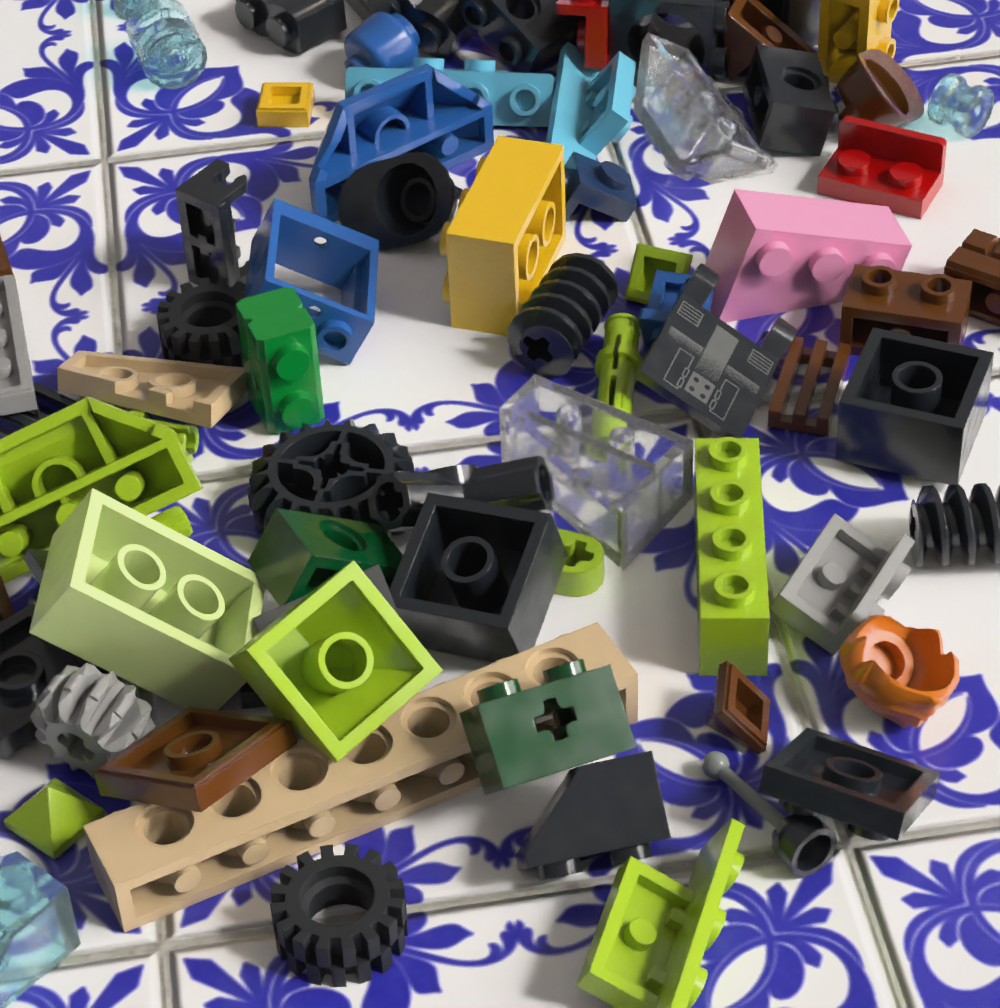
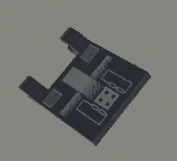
(710, 365)

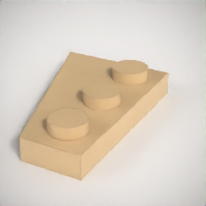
(155, 386)

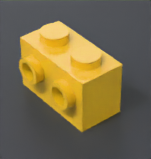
(852, 28)

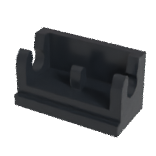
(209, 226)

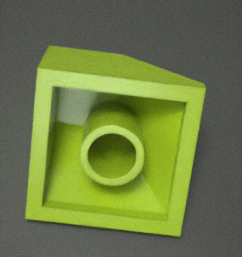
(336, 663)

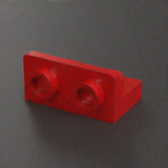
(592, 32)
(884, 167)

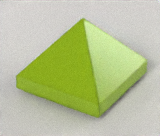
(644, 266)
(54, 818)

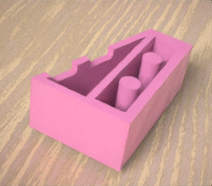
(796, 251)

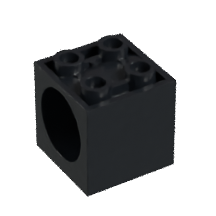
(634, 18)

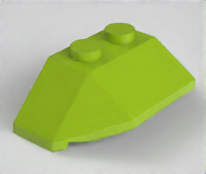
(68, 453)

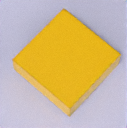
(285, 104)

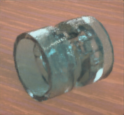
(166, 43)

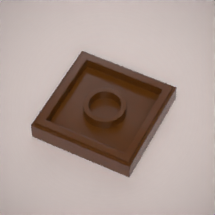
(195, 758)

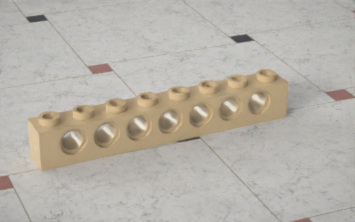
(170, 858)

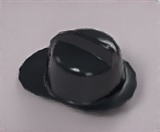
(399, 199)

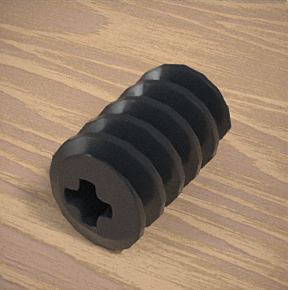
(562, 314)
(955, 523)

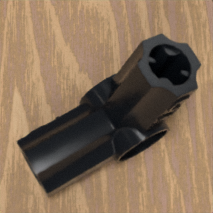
(514, 483)

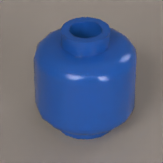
(382, 42)

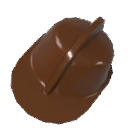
(879, 90)

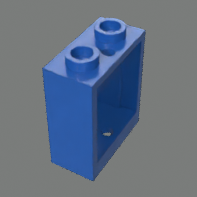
(344, 261)

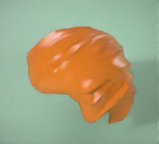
(898, 669)

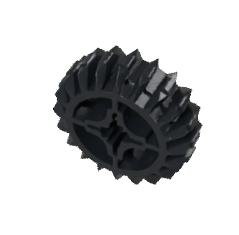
(324, 472)

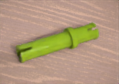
(619, 361)

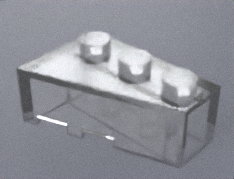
(607, 467)

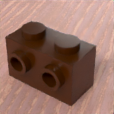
(904, 303)

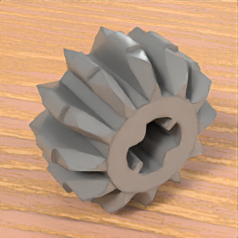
(90, 717)

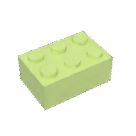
(147, 603)

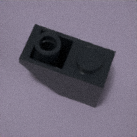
(598, 810)

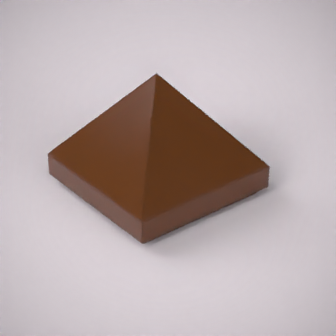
(739, 709)

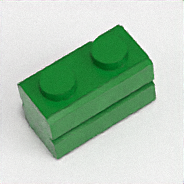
(280, 360)

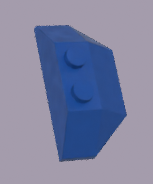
(399, 117)

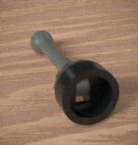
(798, 841)

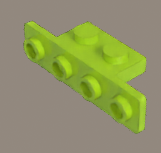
(658, 929)

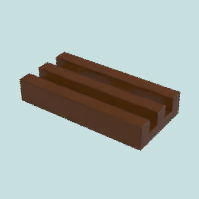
(816, 359)

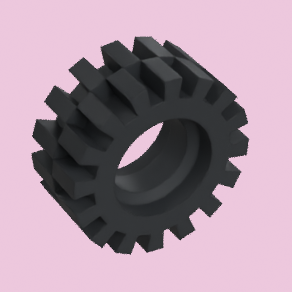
(202, 323)
(344, 947)

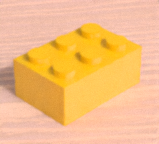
(504, 233)

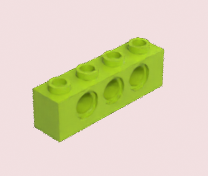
(730, 556)

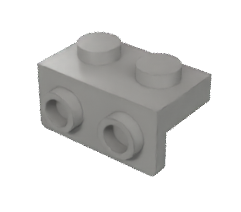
(840, 583)

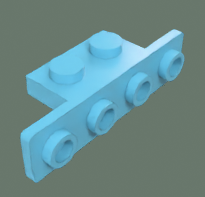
(515, 97)
(590, 103)

